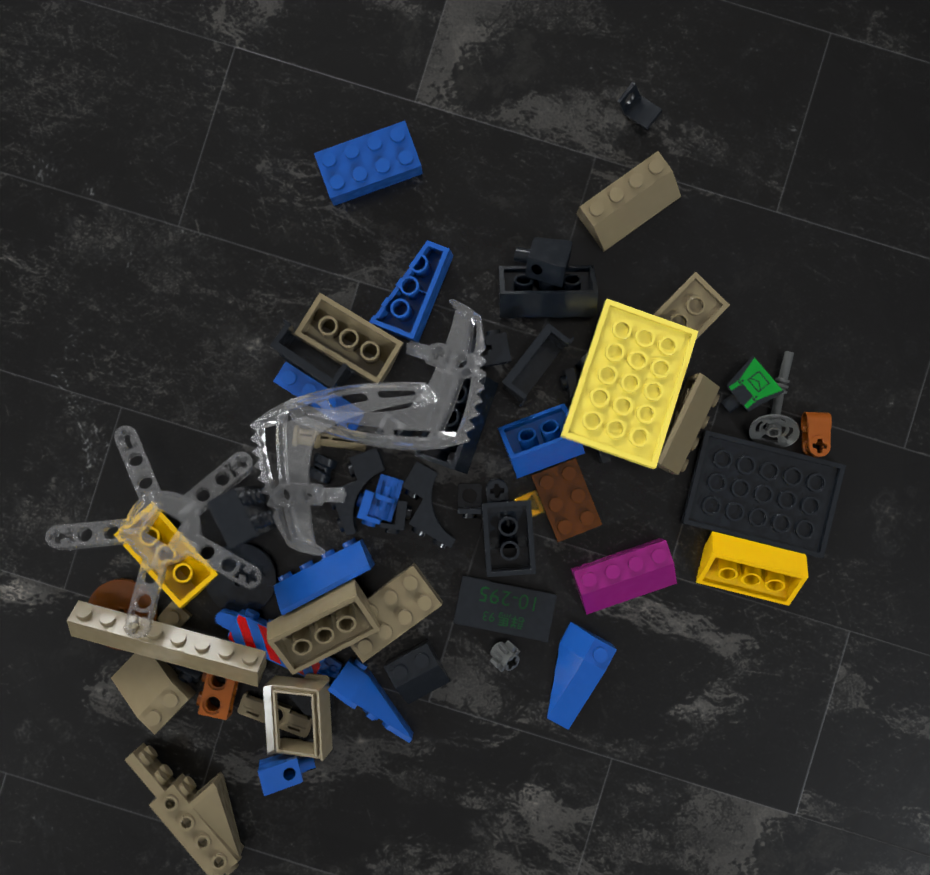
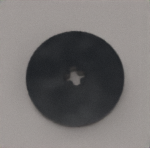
(235, 597)

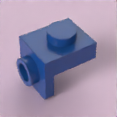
(364, 502)

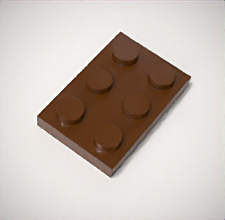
(566, 500)

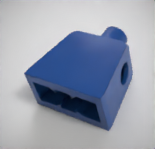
(276, 777)

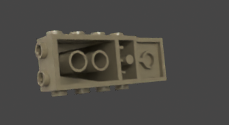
(199, 818)

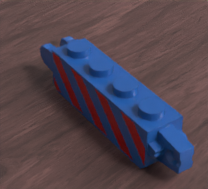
(251, 630)

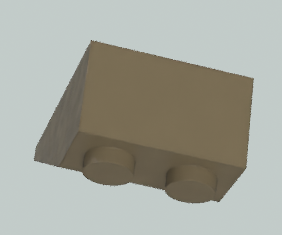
(152, 690)

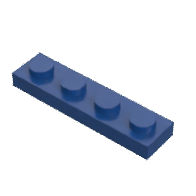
(300, 384)

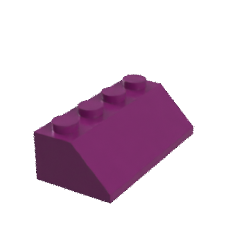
(625, 575)

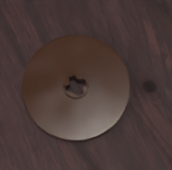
(117, 596)

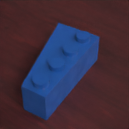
(415, 293)

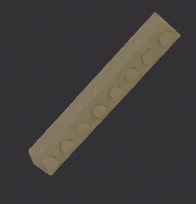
(169, 644)

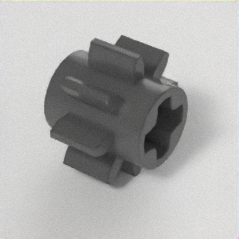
(505, 656)

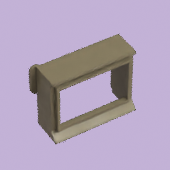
(311, 685)

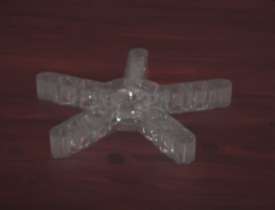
(141, 517)

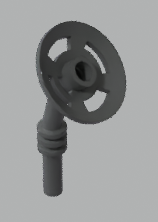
(773, 420)

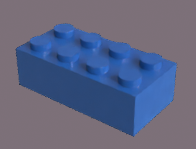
(368, 163)

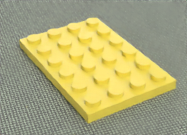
(629, 384)

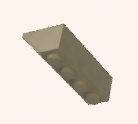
(630, 201)
(349, 339)
(687, 419)
(322, 627)

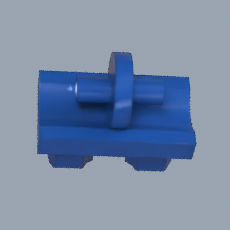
(386, 498)

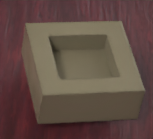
(174, 615)

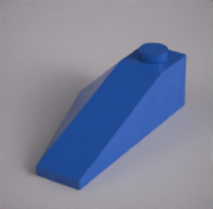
(578, 670)
(359, 687)

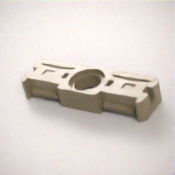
(291, 721)

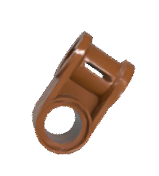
(817, 430)

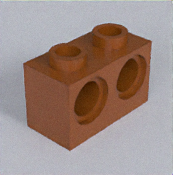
(225, 692)

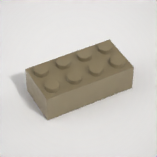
(397, 609)

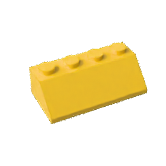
(752, 568)
(183, 579)

